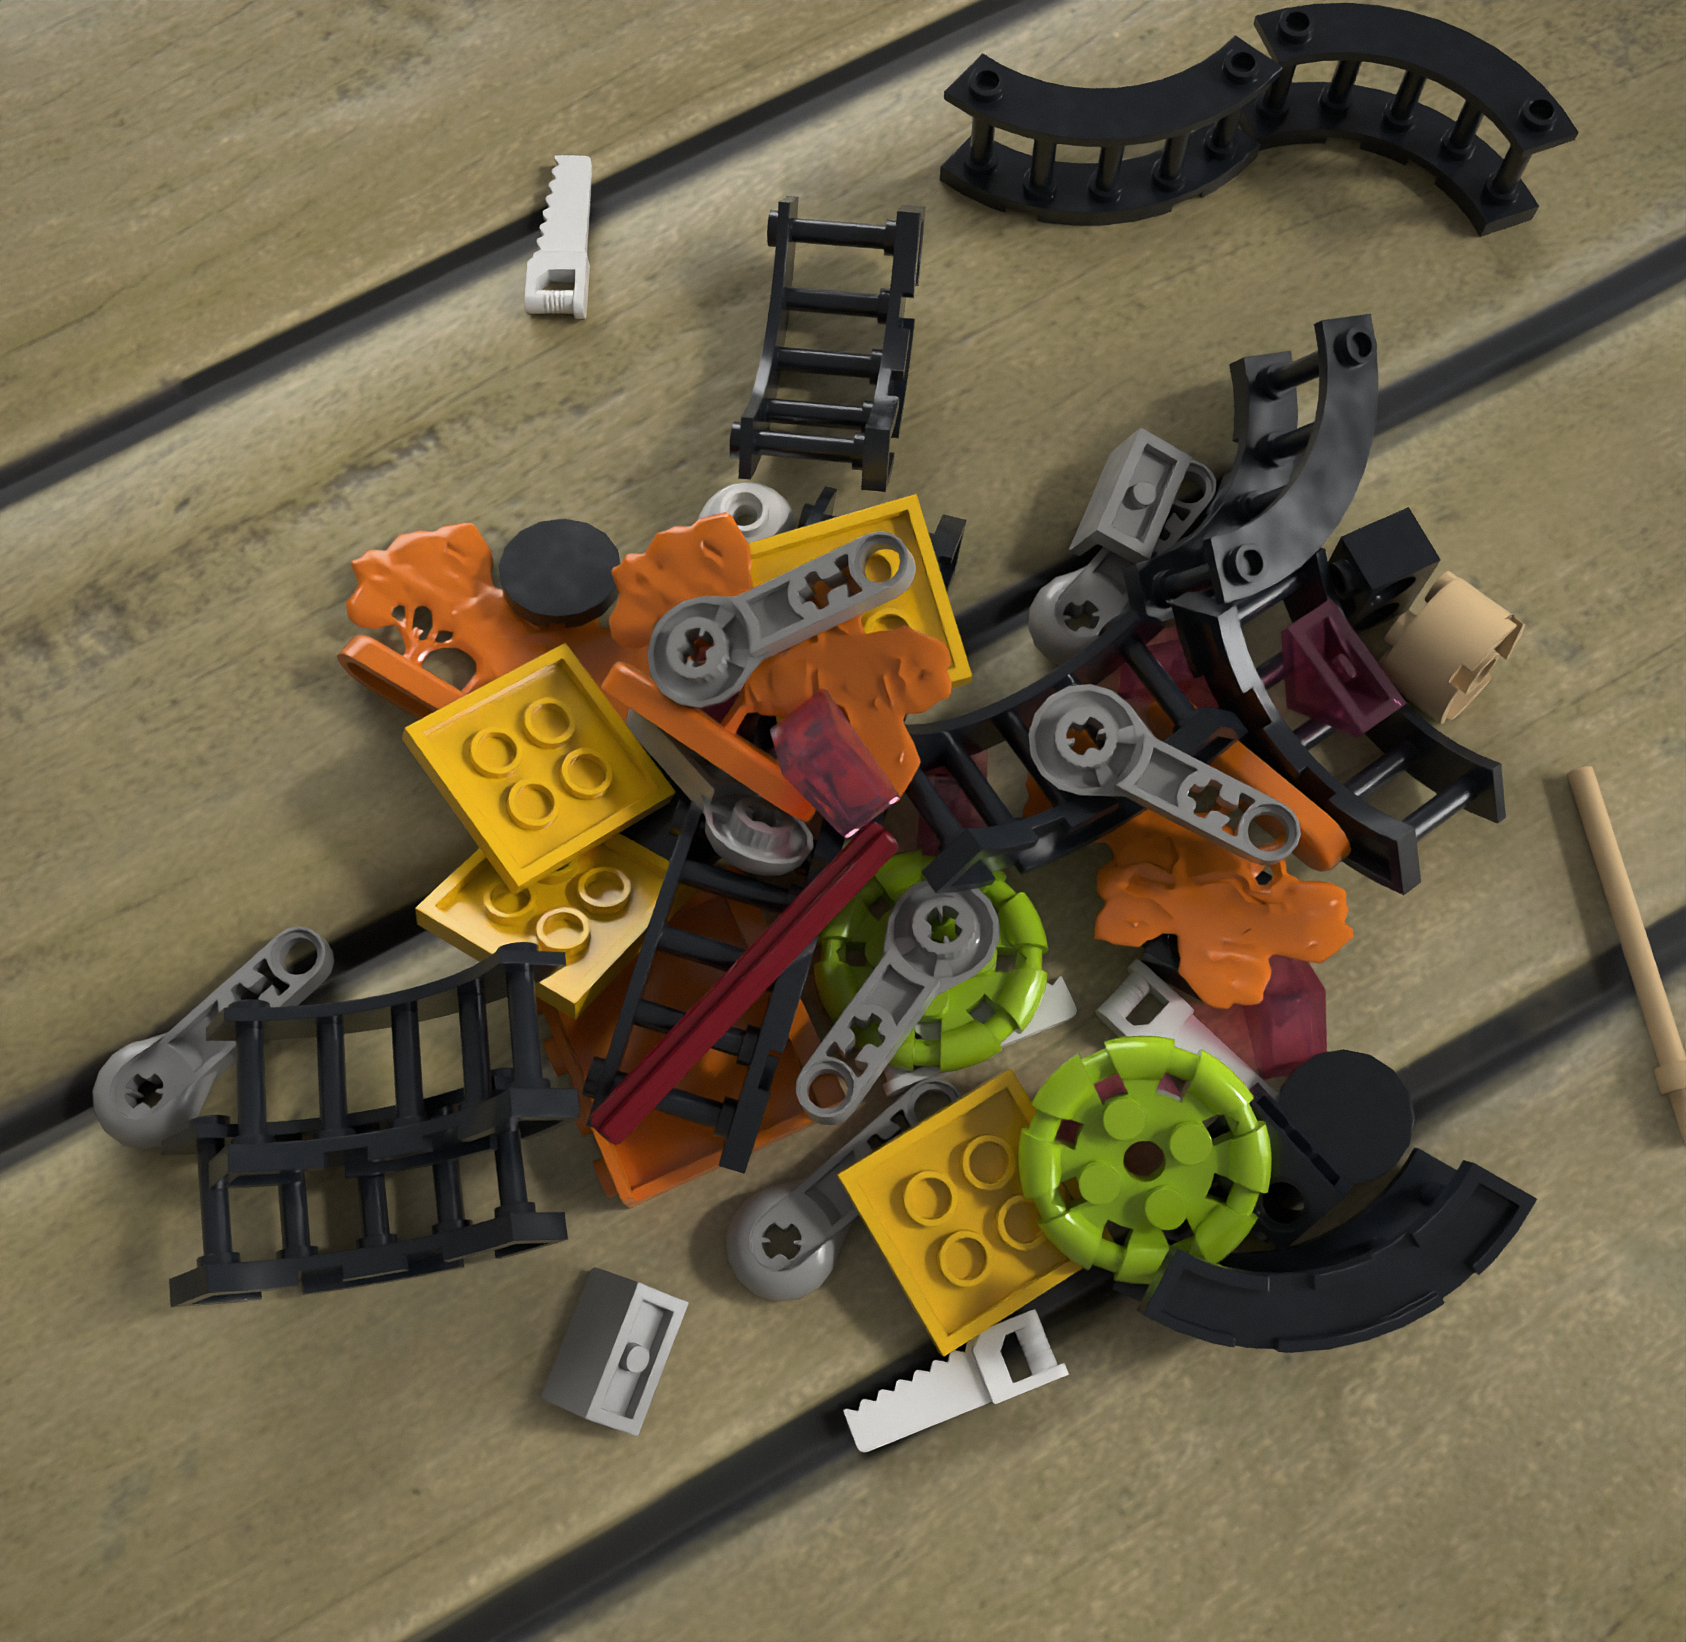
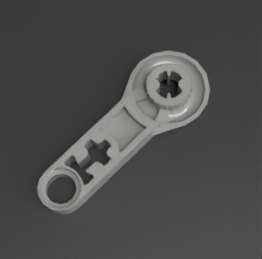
(1100, 585)
(766, 621)
(1145, 770)
(738, 821)
(902, 988)
(185, 1058)
(815, 1208)

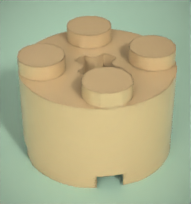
(1449, 647)

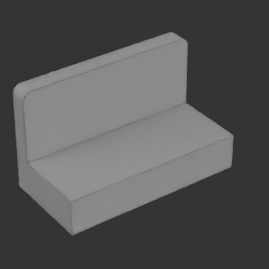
(1132, 497)
(614, 1351)

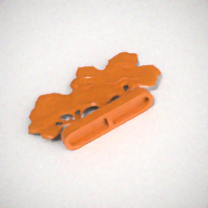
(455, 582)
(868, 675)
(1209, 896)

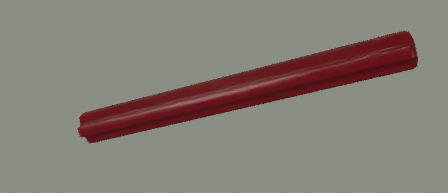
(743, 983)

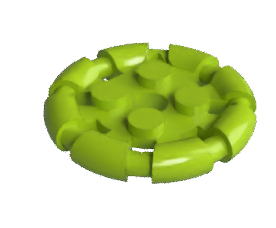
(963, 1040)
(1144, 1114)

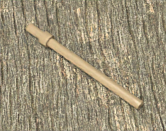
(1633, 940)

